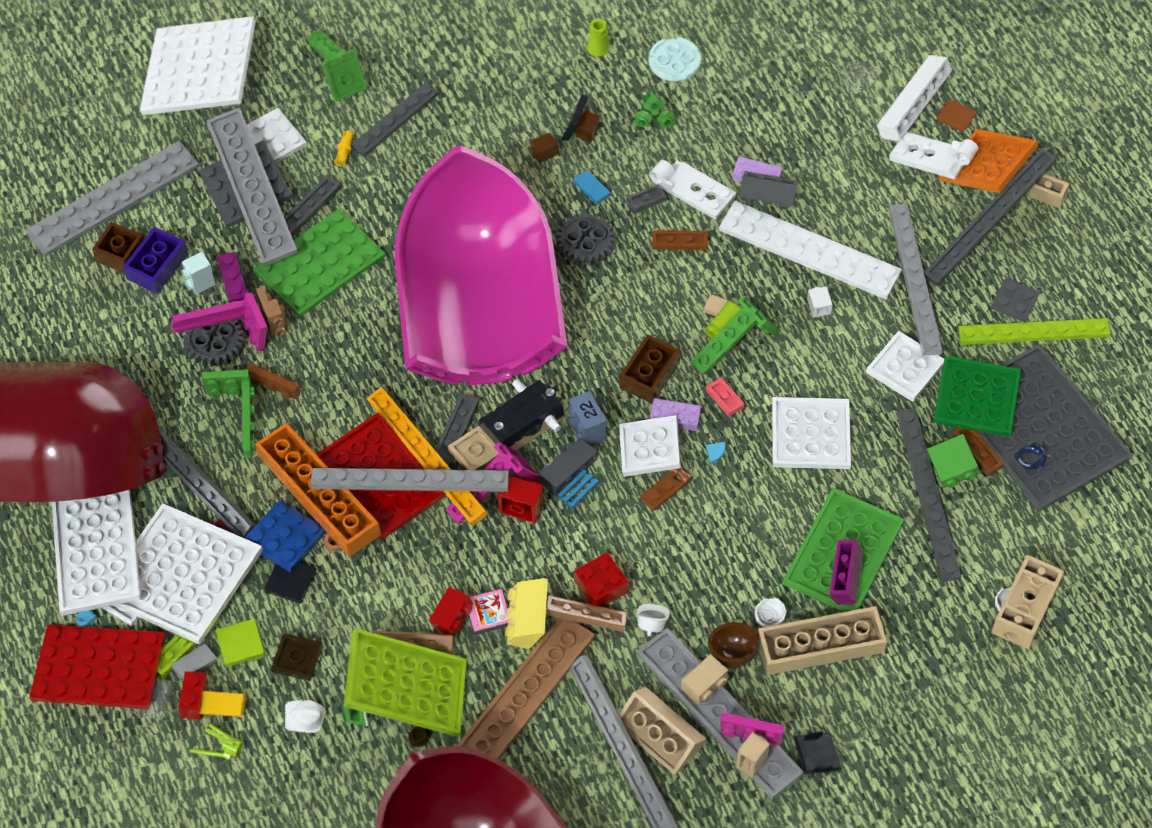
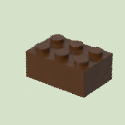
(649, 368)

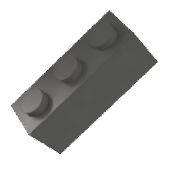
(768, 189)
(567, 466)

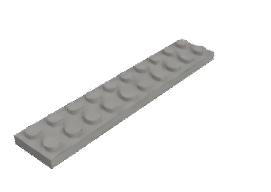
(252, 187)
(111, 198)
(671, 663)

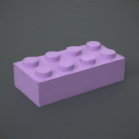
(749, 165)
(686, 414)

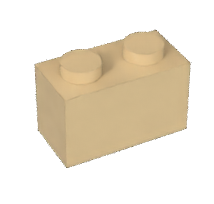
(1049, 190)
(704, 680)
(752, 755)

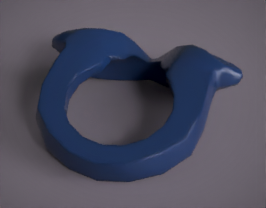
(1034, 450)

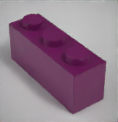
(232, 277)
(846, 572)

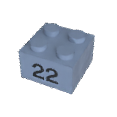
(587, 418)

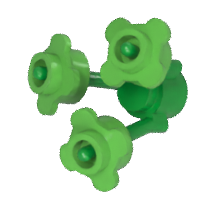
(653, 104)

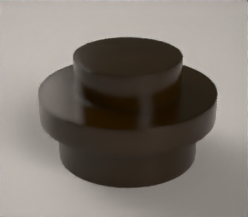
(418, 737)

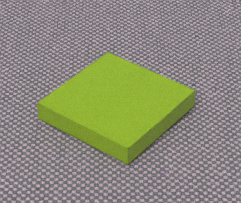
(240, 642)

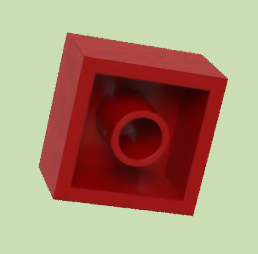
(522, 500)
(601, 581)

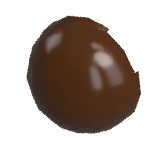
(733, 644)

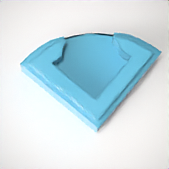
(715, 451)
(85, 618)

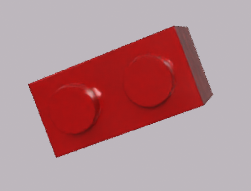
(451, 611)
(191, 695)

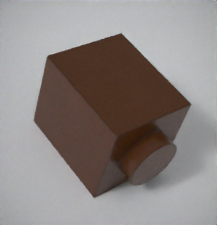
(587, 126)
(544, 147)

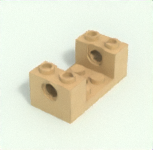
(1021, 617)

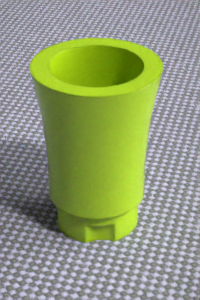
(598, 39)
(721, 319)

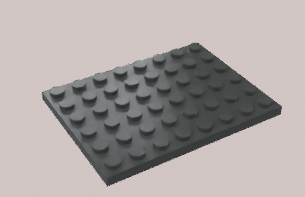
(1064, 423)

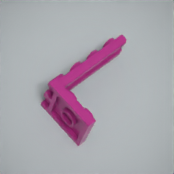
(246, 309)
(507, 460)

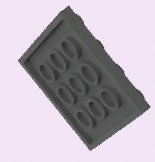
(223, 193)

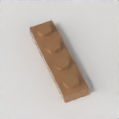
(585, 613)
(434, 641)

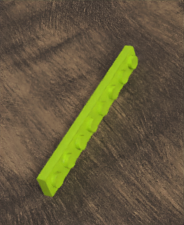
(1033, 331)

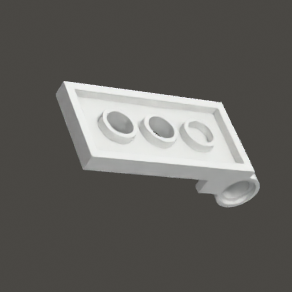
(947, 158)
(679, 180)

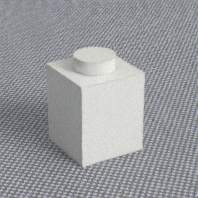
(819, 301)

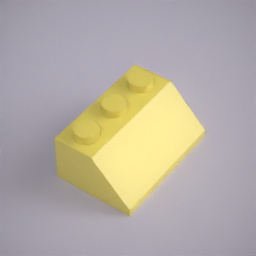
(526, 613)

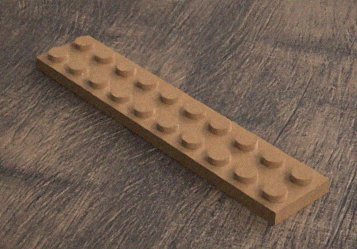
(528, 688)

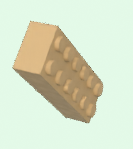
(821, 640)

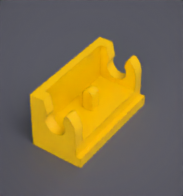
(222, 704)

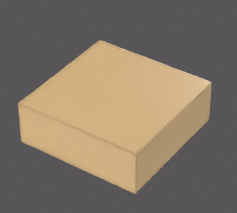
(714, 305)

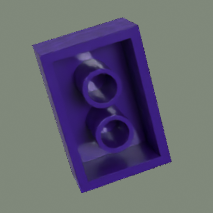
(155, 260)

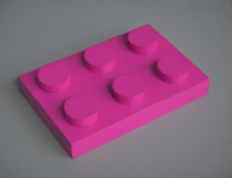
(740, 726)

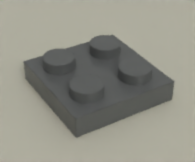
(1015, 300)

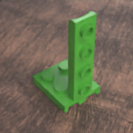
(340, 67)
(731, 334)
(233, 383)

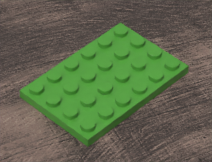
(325, 262)
(842, 519)

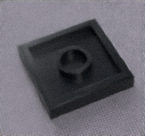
(575, 116)
(290, 585)

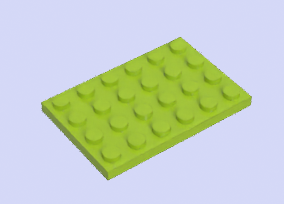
(405, 682)

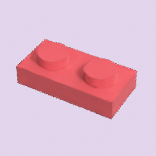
(724, 397)

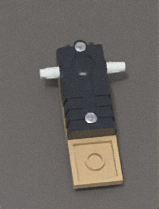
(511, 424)

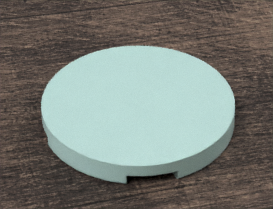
(675, 59)

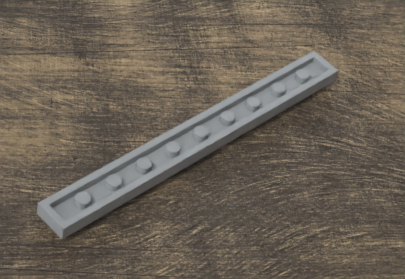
(915, 280)
(410, 479)
(622, 744)

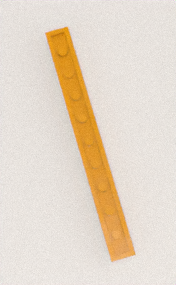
(423, 452)

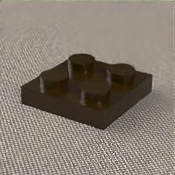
(296, 657)

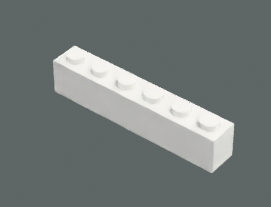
(914, 98)

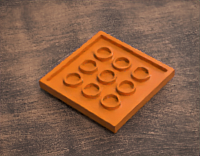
(995, 162)

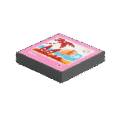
(488, 611)

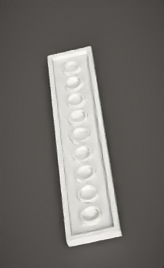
(810, 249)

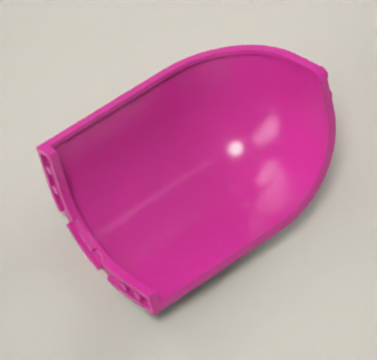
(476, 275)

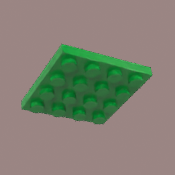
(977, 396)

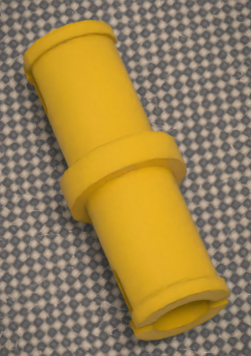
(344, 148)

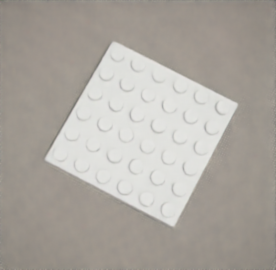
(198, 66)
(188, 572)

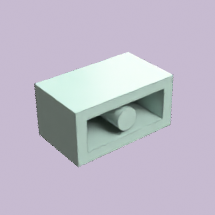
(197, 273)

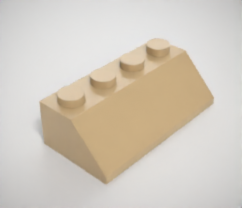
(660, 730)

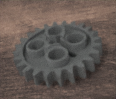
(585, 238)
(227, 344)

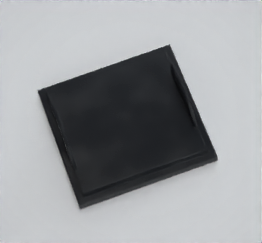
(817, 753)

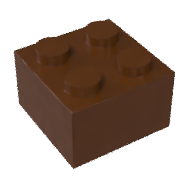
(116, 246)

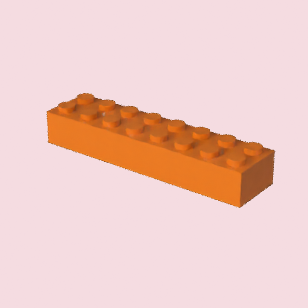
(333, 509)

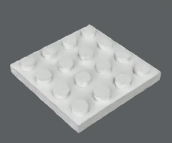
(811, 433)

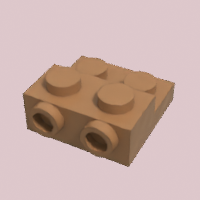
(272, 313)

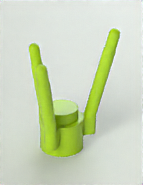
(230, 744)

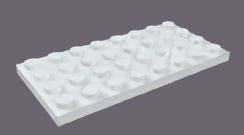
(95, 552)

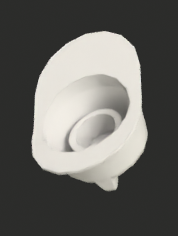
(652, 617)
(304, 716)

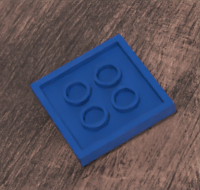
(286, 535)

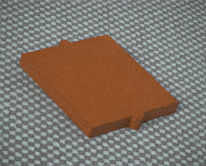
(956, 115)

